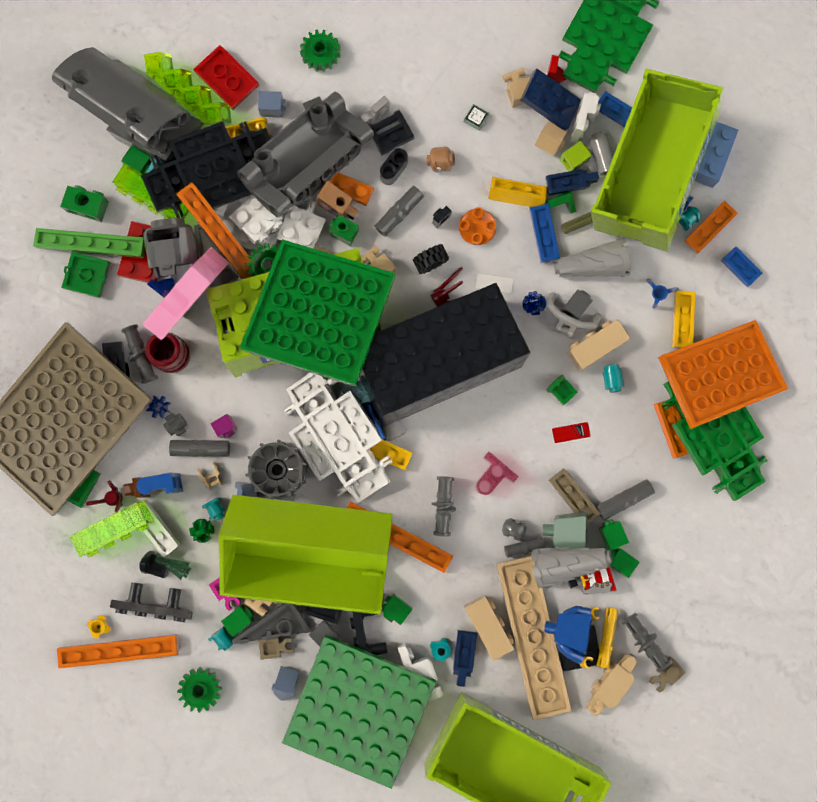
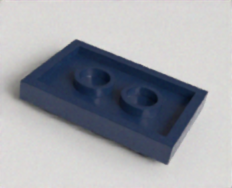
(550, 99)

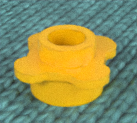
(95, 631)

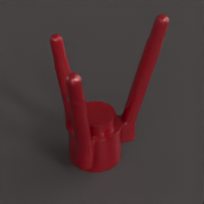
(441, 296)
(111, 498)

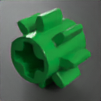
(201, 530)

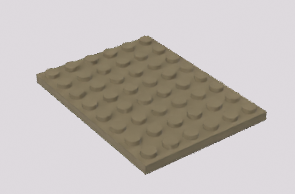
(64, 417)

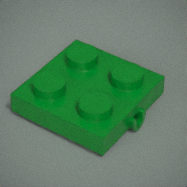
(85, 274)

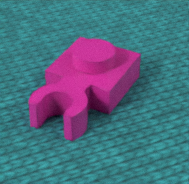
(215, 587)

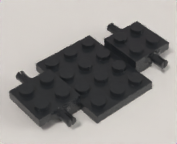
(207, 160)

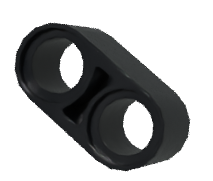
(393, 166)

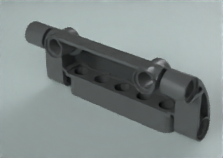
(119, 96)
(305, 155)

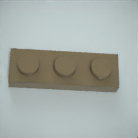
(573, 495)

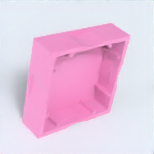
(185, 293)

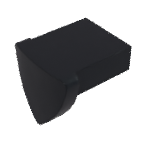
(149, 566)

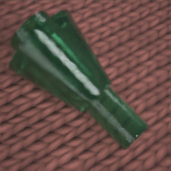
(177, 567)

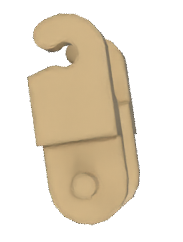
(205, 479)

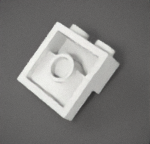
(585, 115)
(255, 221)

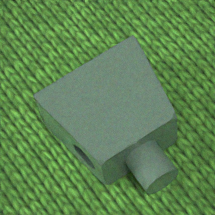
(568, 530)

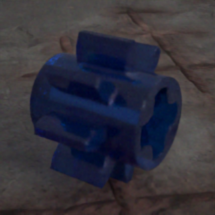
(534, 303)
(163, 409)

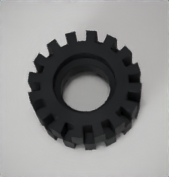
(431, 259)

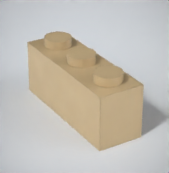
(597, 344)
(489, 627)

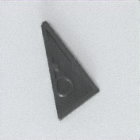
(280, 622)

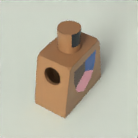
(330, 196)

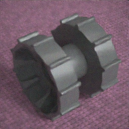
(262, 465)

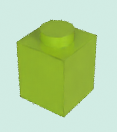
(576, 156)

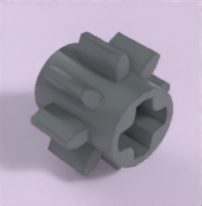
(175, 424)

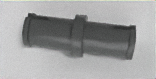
(523, 547)

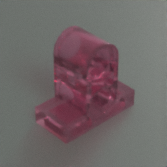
(492, 480)

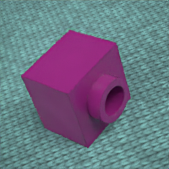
(224, 426)

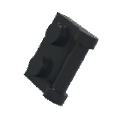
(394, 136)

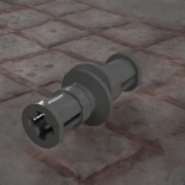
(138, 354)
(443, 506)
(647, 642)

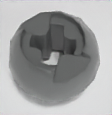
(514, 529)

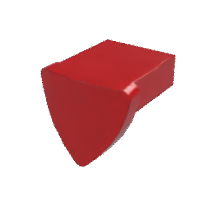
(554, 70)

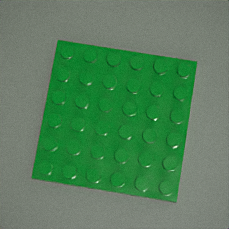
(318, 312)
(359, 711)

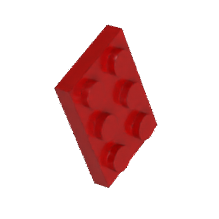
(226, 77)
(133, 267)

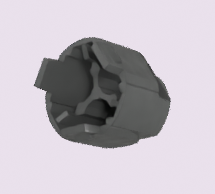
(170, 245)

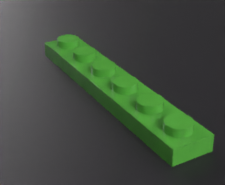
(89, 243)

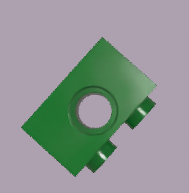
(94, 209)

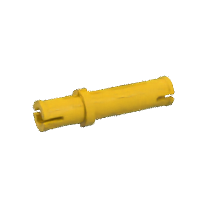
(606, 646)

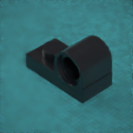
(115, 353)

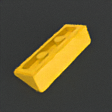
(517, 192)

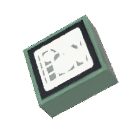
(476, 117)

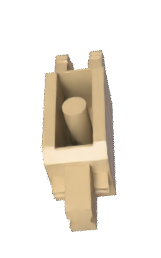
(612, 685)

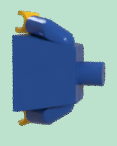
(573, 633)

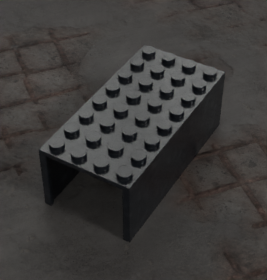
(442, 354)

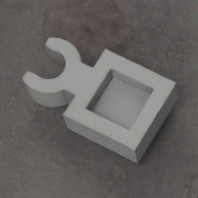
(379, 109)

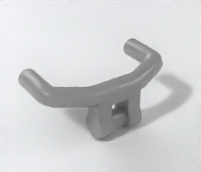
(568, 320)

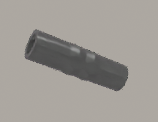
(399, 211)
(199, 448)
(625, 499)

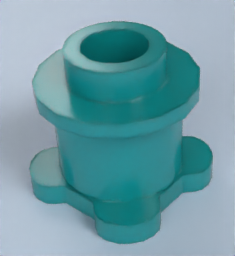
(689, 217)
(215, 509)
(222, 639)
(443, 643)

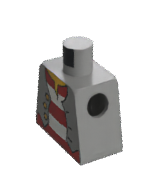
(597, 582)

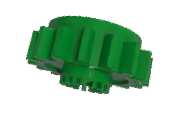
(320, 41)
(258, 258)
(194, 698)

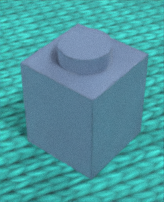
(271, 104)

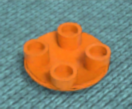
(477, 226)

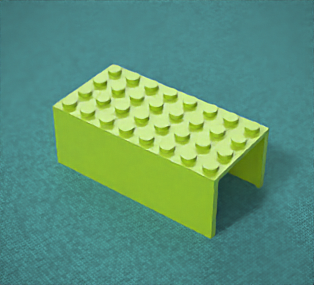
(304, 554)

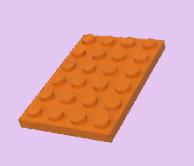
(722, 373)

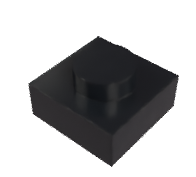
(441, 216)

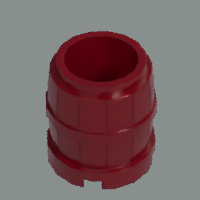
(157, 350)

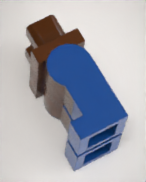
(154, 485)

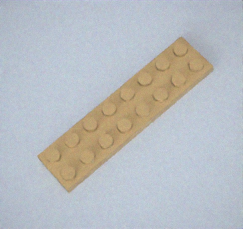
(534, 648)

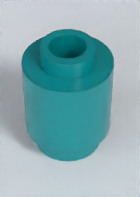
(613, 378)

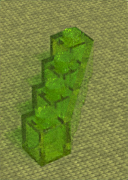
(179, 84)

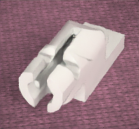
(422, 666)

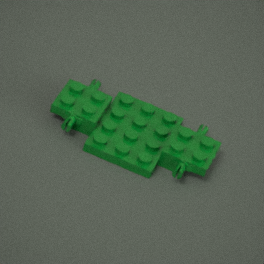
(604, 36)
(723, 447)

